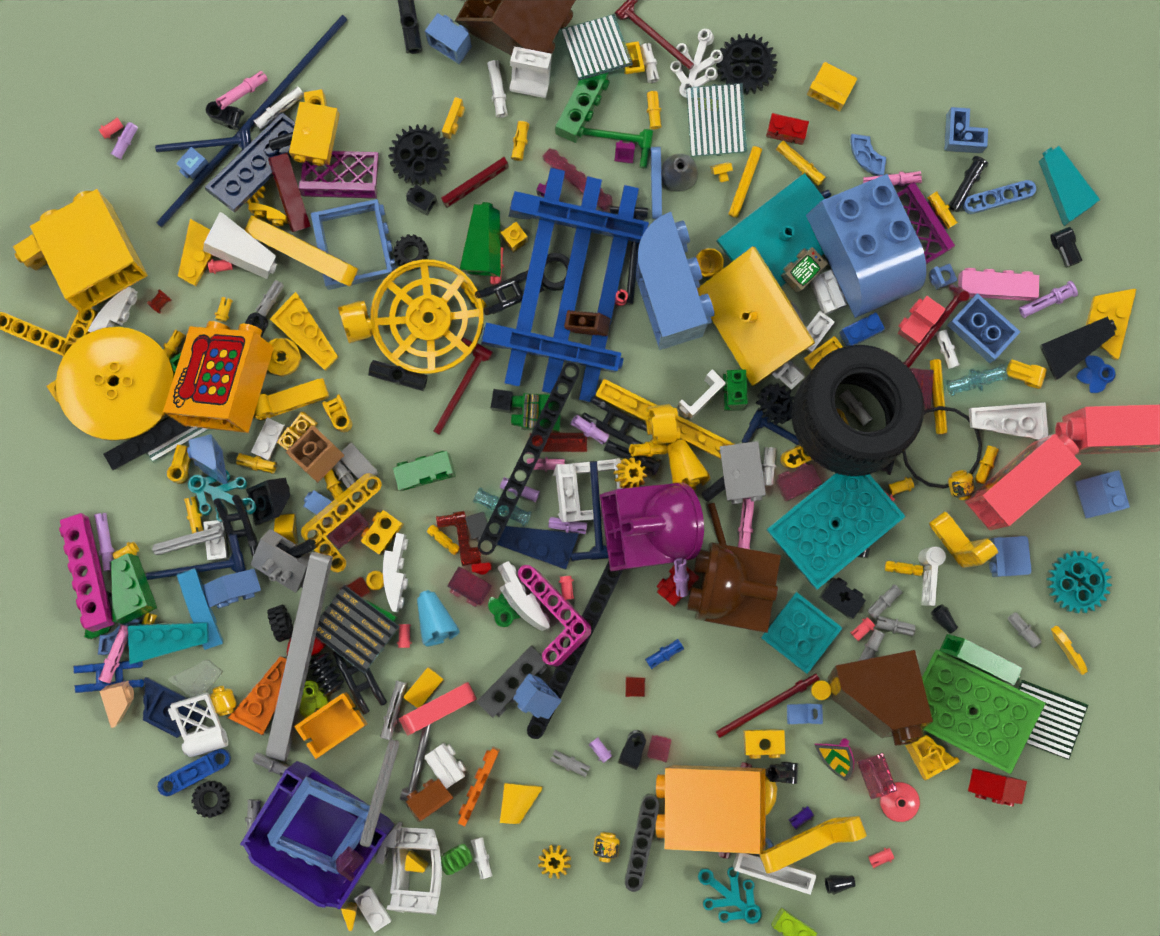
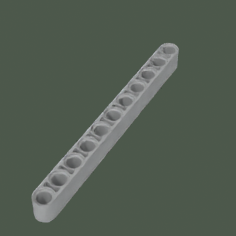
(299, 656)

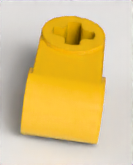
(337, 410)

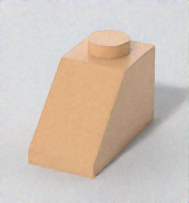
(117, 700)

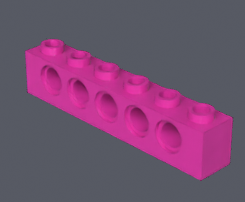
(98, 596)

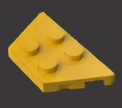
(1118, 308)

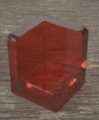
(360, 587)
(634, 686)

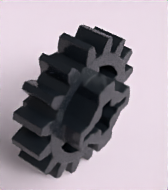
(777, 404)

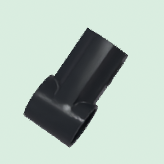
(1064, 241)
(785, 772)

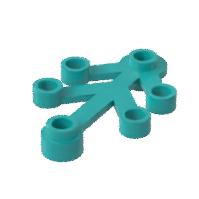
(217, 492)
(732, 897)

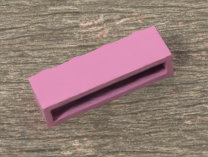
(1000, 285)

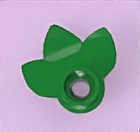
(499, 607)

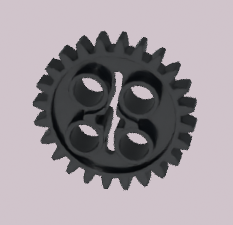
(746, 47)
(406, 145)

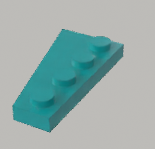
(155, 640)

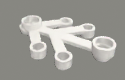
(698, 66)

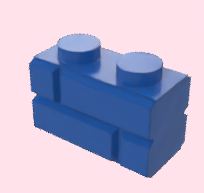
(862, 330)

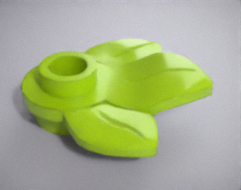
(311, 700)

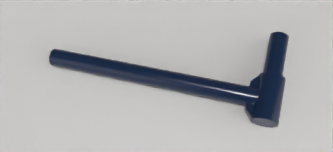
(243, 140)
(758, 422)
(598, 551)
(235, 562)

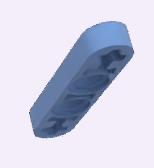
(656, 187)
(999, 197)

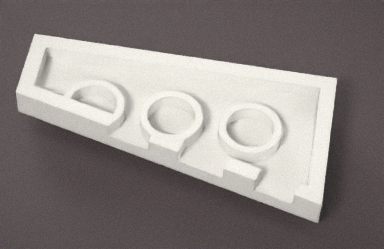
(1015, 420)

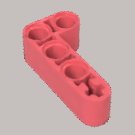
(437, 708)

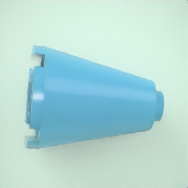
(434, 620)

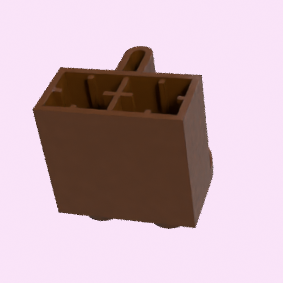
(735, 586)

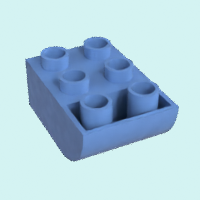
(671, 283)

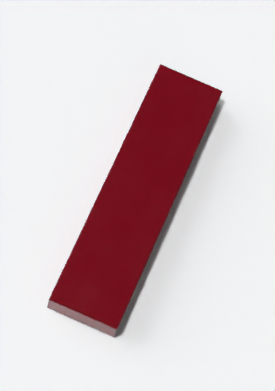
(475, 182)
(289, 192)

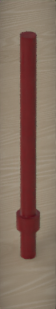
(800, 686)

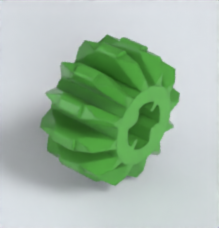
(455, 859)

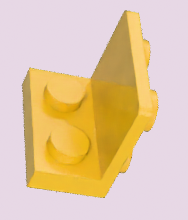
(832, 86)

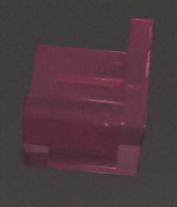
(659, 747)
(348, 863)

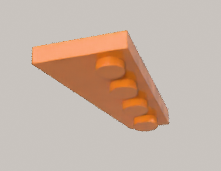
(260, 705)
(475, 791)

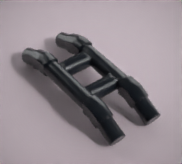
(497, 289)
(611, 412)
(241, 515)
(355, 690)

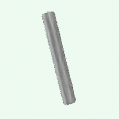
(188, 540)

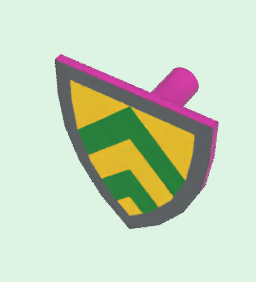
(837, 758)

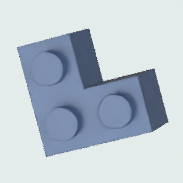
(960, 136)
(230, 587)
(536, 697)

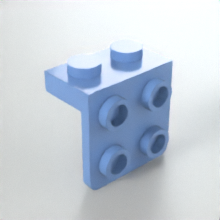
(1012, 557)

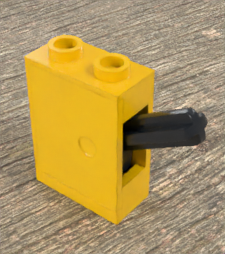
(312, 134)

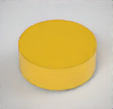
(375, 580)
(821, 690)

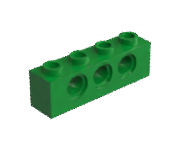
(573, 130)

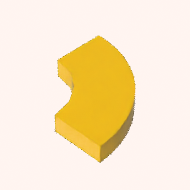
(1064, 642)

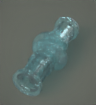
(976, 379)
(490, 501)

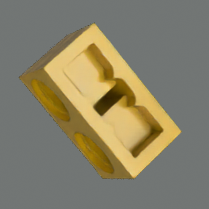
(386, 535)

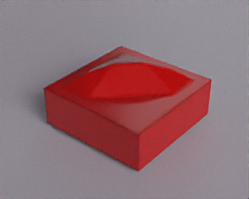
(481, 568)

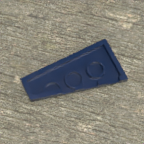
(544, 545)

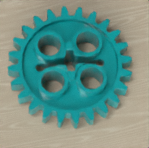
(1088, 567)

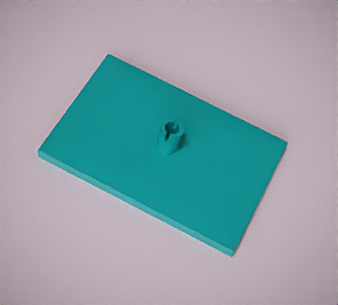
(777, 228)
(855, 507)

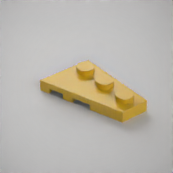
(194, 259)

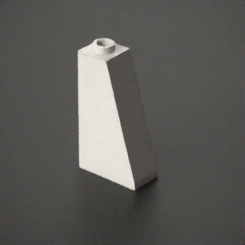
(238, 247)

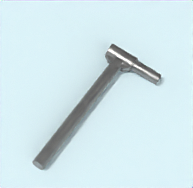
(418, 763)

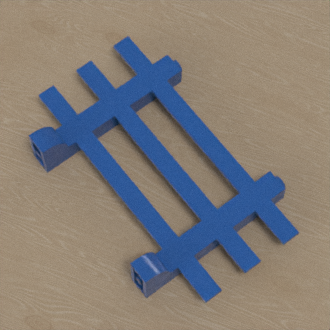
(585, 220)

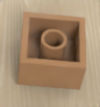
(315, 453)

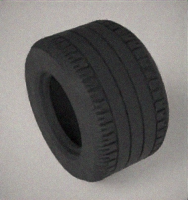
(834, 442)

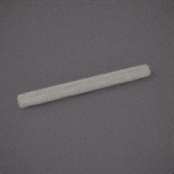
(379, 793)

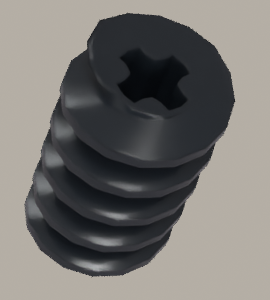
(326, 674)

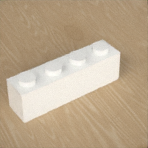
(789, 876)

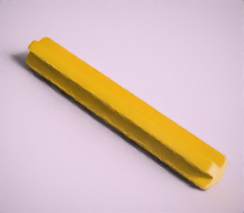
(745, 181)
(938, 396)

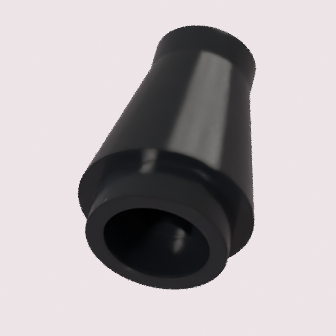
(944, 618)
(838, 883)

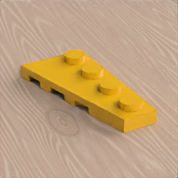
(301, 327)

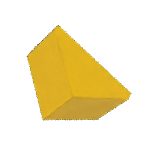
(636, 57)
(286, 527)

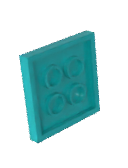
(801, 632)

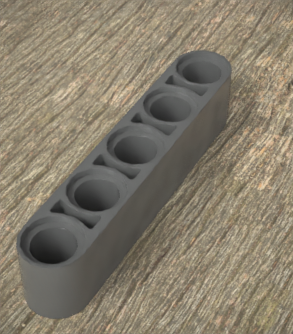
(642, 852)

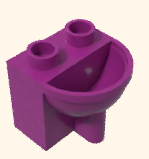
(652, 525)

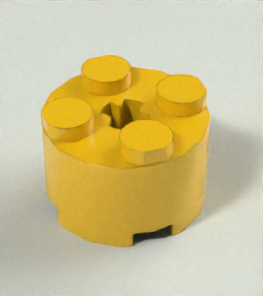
(356, 321)
(662, 424)

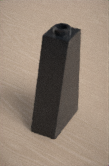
(1072, 348)

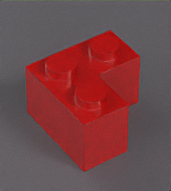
(1000, 788)

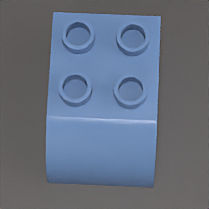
(870, 245)

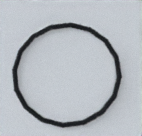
(978, 454)

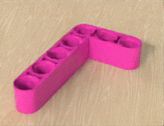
(558, 611)

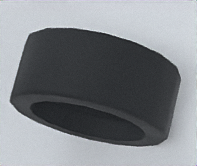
(558, 285)

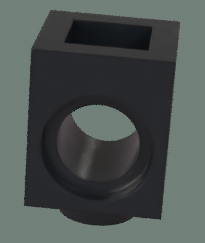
(425, 206)
(501, 401)

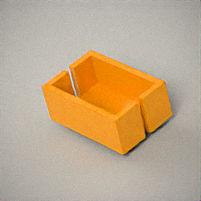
(331, 725)

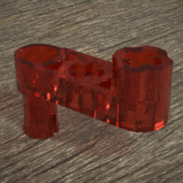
(468, 554)

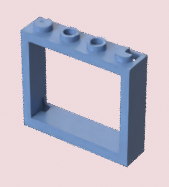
(348, 210)
(331, 796)

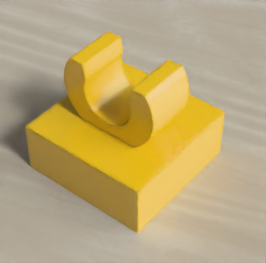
(721, 170)

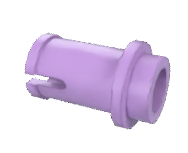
(600, 750)

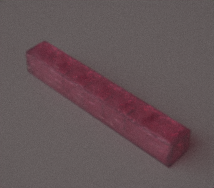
(574, 177)

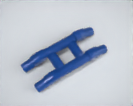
(99, 685)

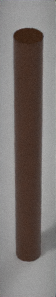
(716, 523)

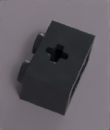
(831, 596)

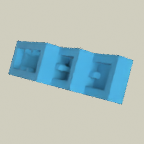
(198, 606)

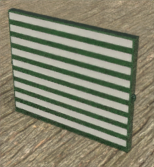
(1058, 722)

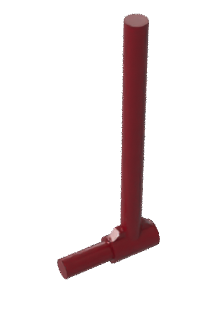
(626, 11)
(959, 296)
(480, 354)

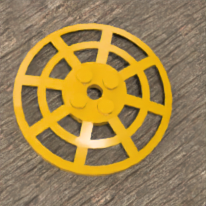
(415, 316)

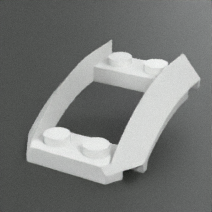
(568, 488)
(415, 901)

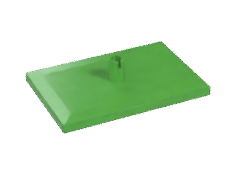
(1002, 717)

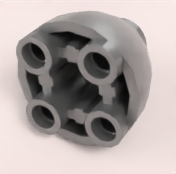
(679, 179)

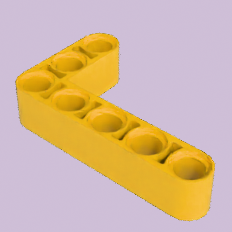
(48, 338)
(337, 518)
(963, 551)
(812, 840)

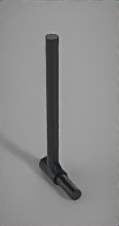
(640, 214)

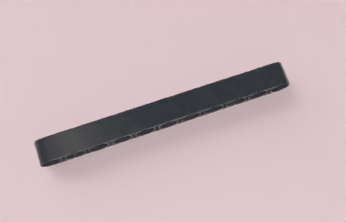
(535, 451)
(569, 669)

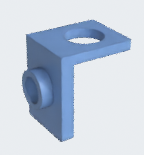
(936, 277)
(804, 713)

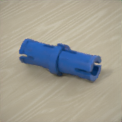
(664, 653)

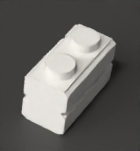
(828, 292)
(445, 765)

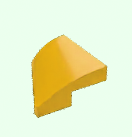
(930, 757)
(517, 801)

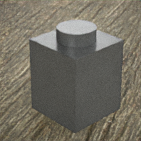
(476, 525)

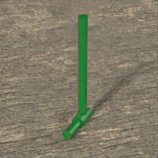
(644, 140)

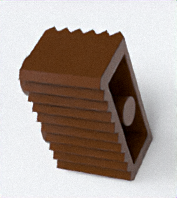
(587, 323)

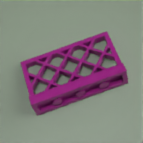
(341, 189)
(930, 219)

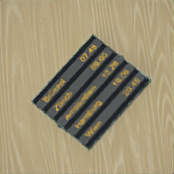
(355, 628)

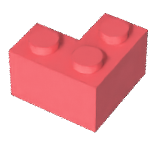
(923, 317)

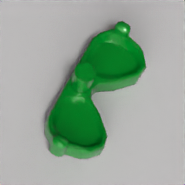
(91, 635)

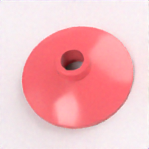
(903, 813)

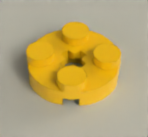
(292, 357)

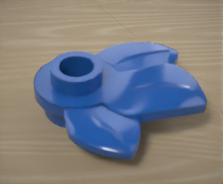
(1093, 374)

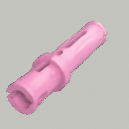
(239, 91)
(900, 179)
(746, 524)
(114, 656)

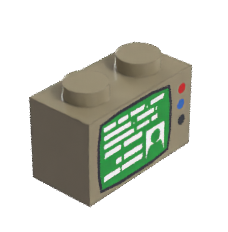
(804, 269)

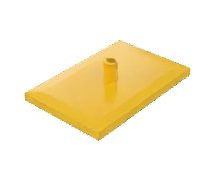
(755, 316)

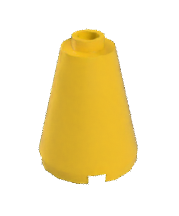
(685, 465)

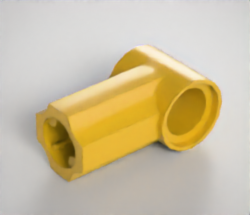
(1030, 374)
(180, 462)

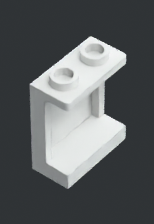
(530, 72)
(716, 385)

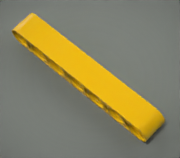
(301, 250)

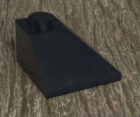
(269, 499)

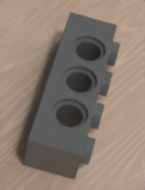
(488, 701)

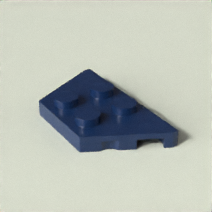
(156, 706)

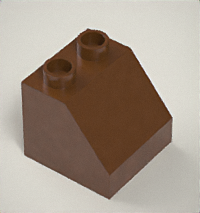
(516, 22)
(884, 695)

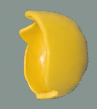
(710, 262)

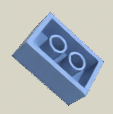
(983, 328)

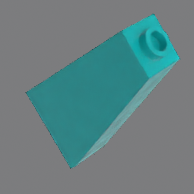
(1066, 184)

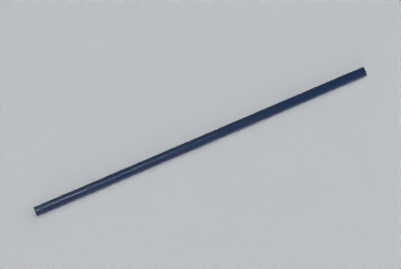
(249, 123)

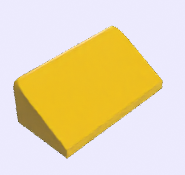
(423, 688)
(415, 862)
(349, 912)

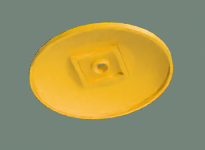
(121, 409)

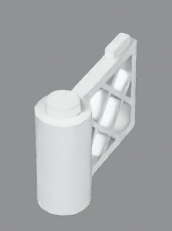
(930, 559)
(201, 740)

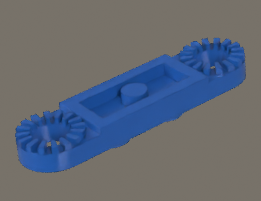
(194, 772)

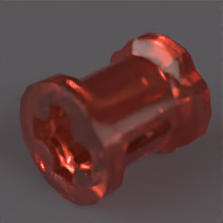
(162, 297)

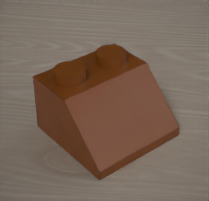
(428, 800)

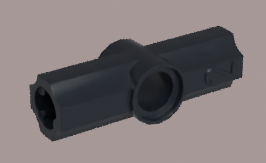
(411, 34)
(386, 372)

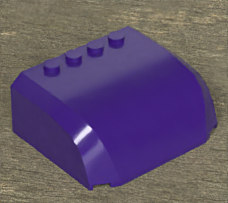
(315, 826)

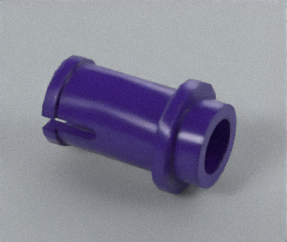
(801, 817)

